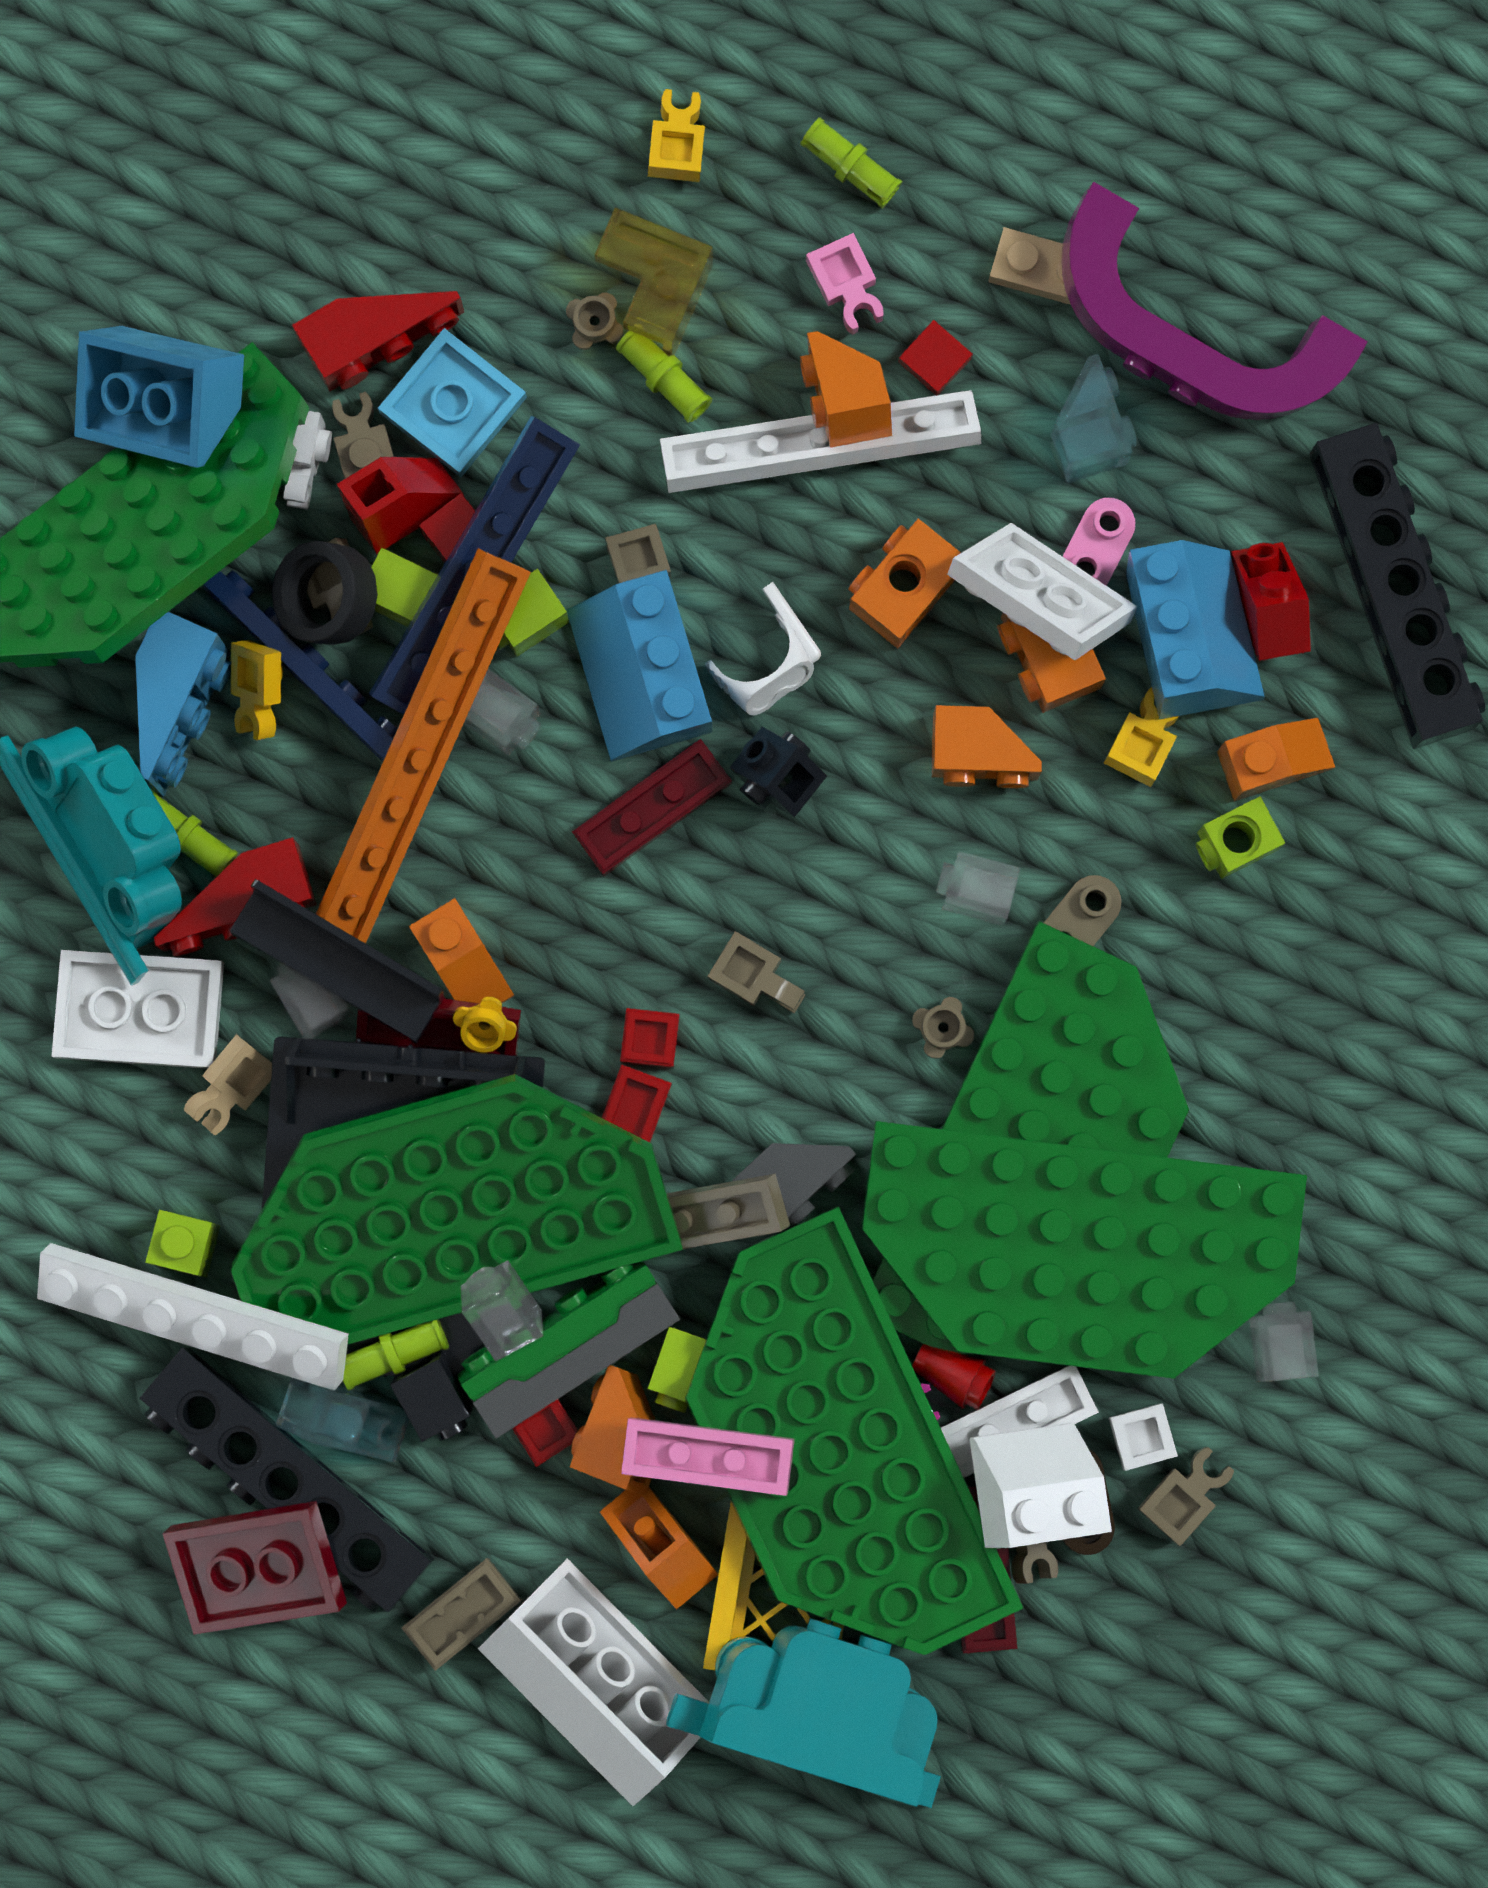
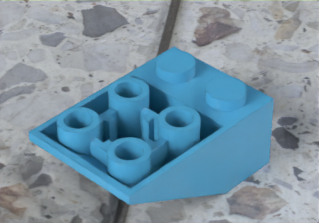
(175, 680)

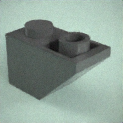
(802, 1173)

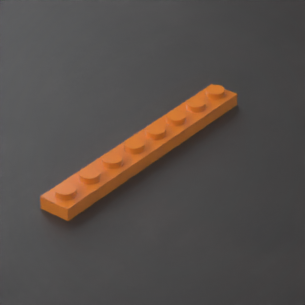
(422, 744)

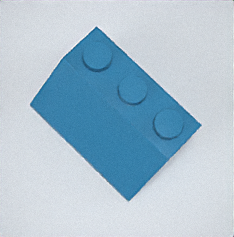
(155, 393)
(1192, 628)
(639, 666)

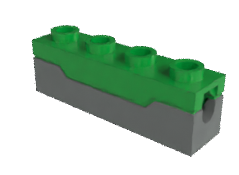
(576, 1343)

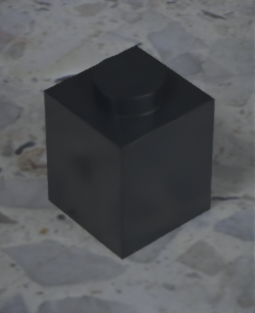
(433, 1397)

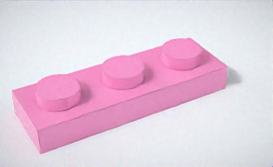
(708, 1456)

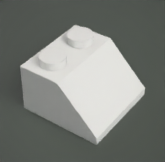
(1038, 1487)

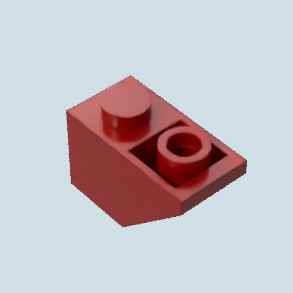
(395, 497)
(1272, 600)

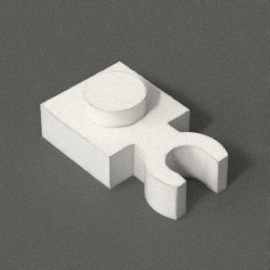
(312, 446)

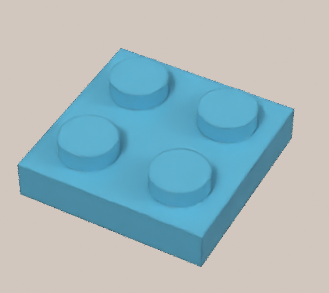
(452, 402)

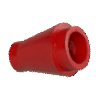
(955, 1375)

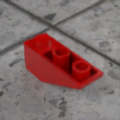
(363, 331)
(222, 901)

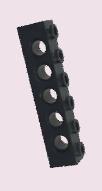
(1425, 715)
(192, 1377)

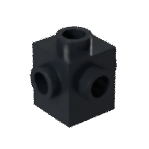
(777, 771)

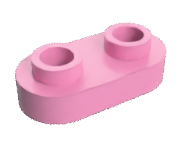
(1100, 546)

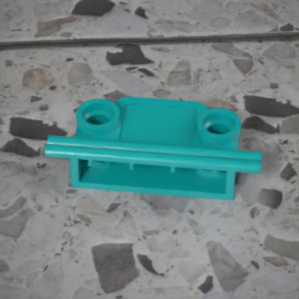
(103, 836)
(820, 1711)

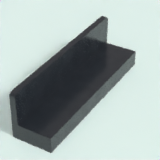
(337, 962)

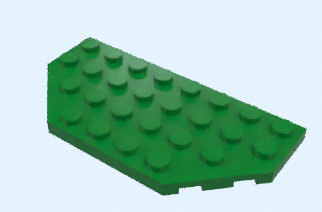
(144, 532)
(1061, 1064)
(409, 1202)
(1079, 1246)
(875, 1501)

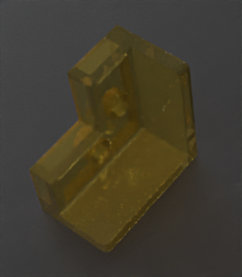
(670, 272)

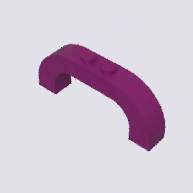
(1163, 351)

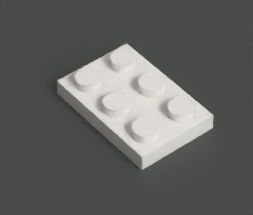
(1042, 591)
(159, 1021)

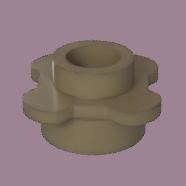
(594, 306)
(949, 1013)

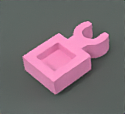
(844, 275)

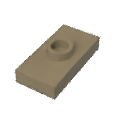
(461, 1614)

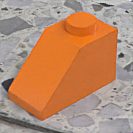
(1274, 757)
(460, 955)
(659, 1545)

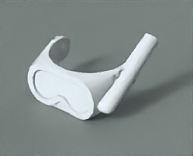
(795, 671)

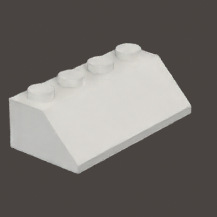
(595, 1680)

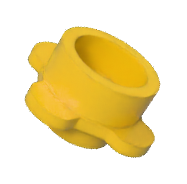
(481, 1036)

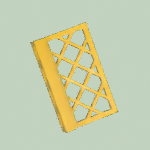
(733, 1594)

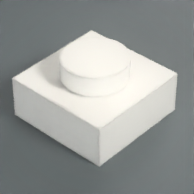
(1143, 1437)

